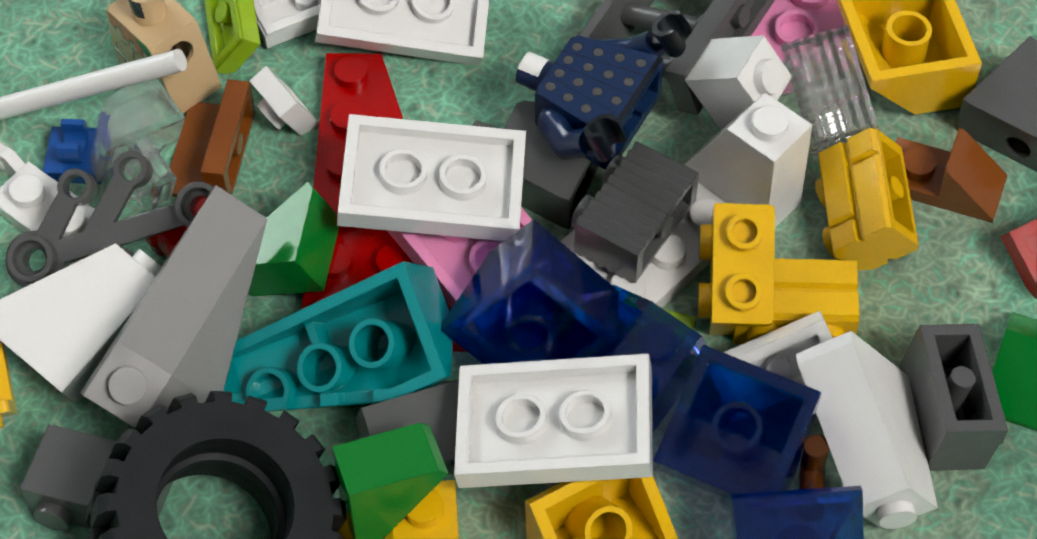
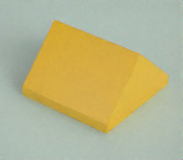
(599, 511)

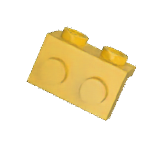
(741, 267)

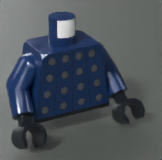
(601, 88)

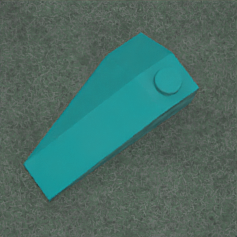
(350, 347)

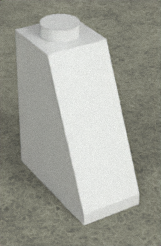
(757, 158)
(75, 315)
(871, 428)

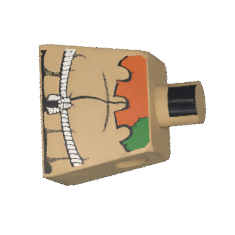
(160, 26)

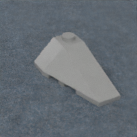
(187, 318)

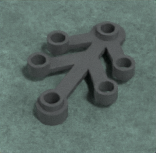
(103, 226)

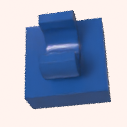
(69, 149)

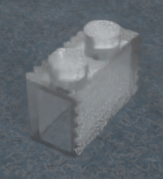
(828, 87)

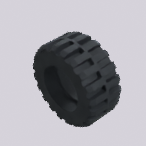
(220, 441)

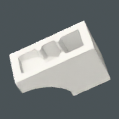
(735, 75)

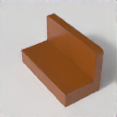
(215, 139)

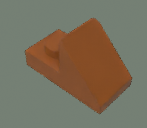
(957, 180)

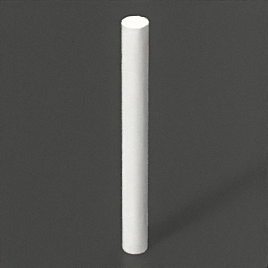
(93, 83)

